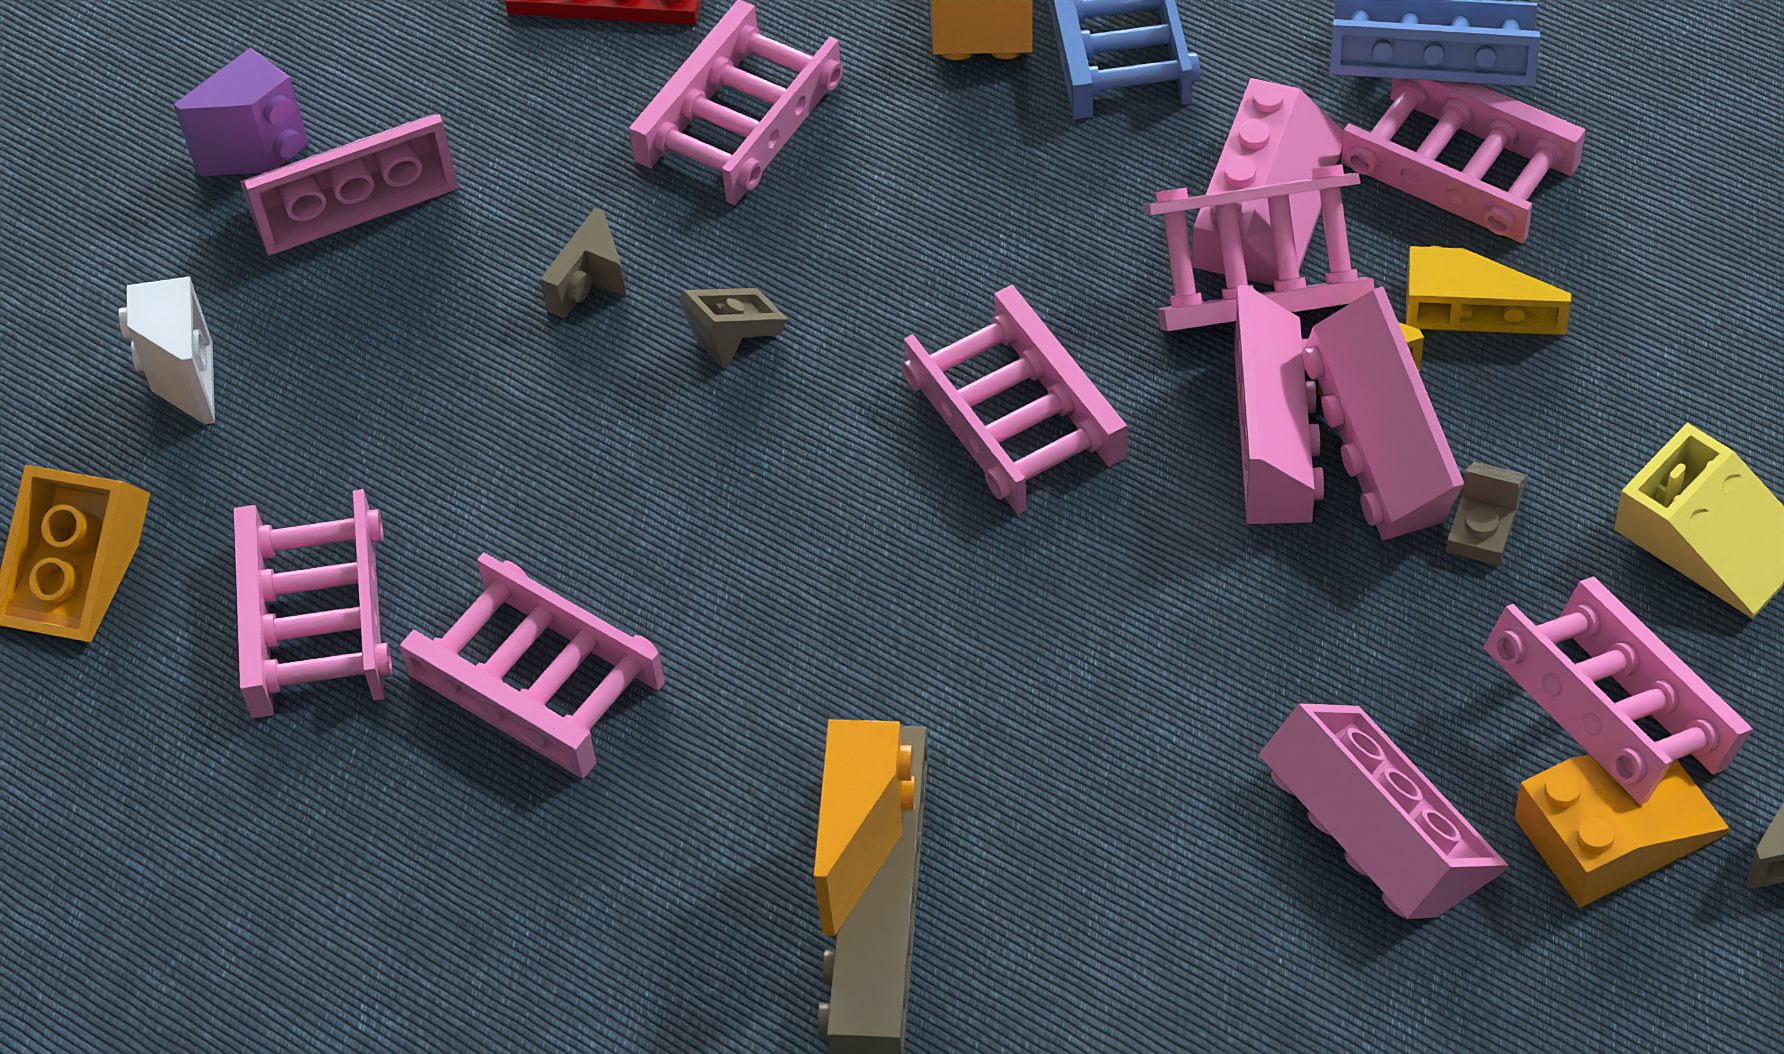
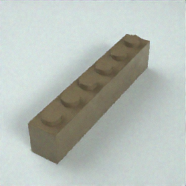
(876, 941)

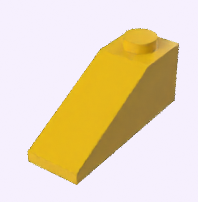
(1474, 293)

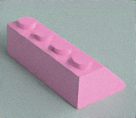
(1271, 142)
(350, 184)
(1274, 413)
(1382, 417)
(1380, 809)

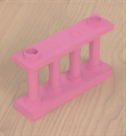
(713, 67)
(1481, 112)
(1290, 291)
(1040, 358)
(259, 585)
(1641, 665)
(524, 712)

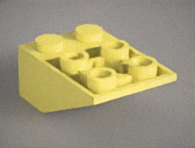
(1708, 520)

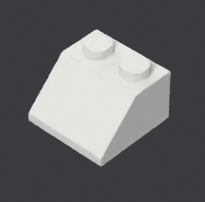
(171, 344)

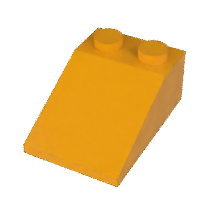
(981, 27)
(67, 551)
(861, 811)
(1601, 836)

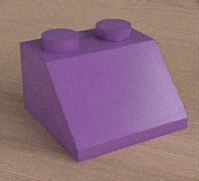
(242, 119)

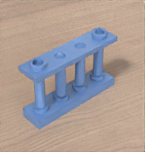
(1437, 40)
(1078, 47)

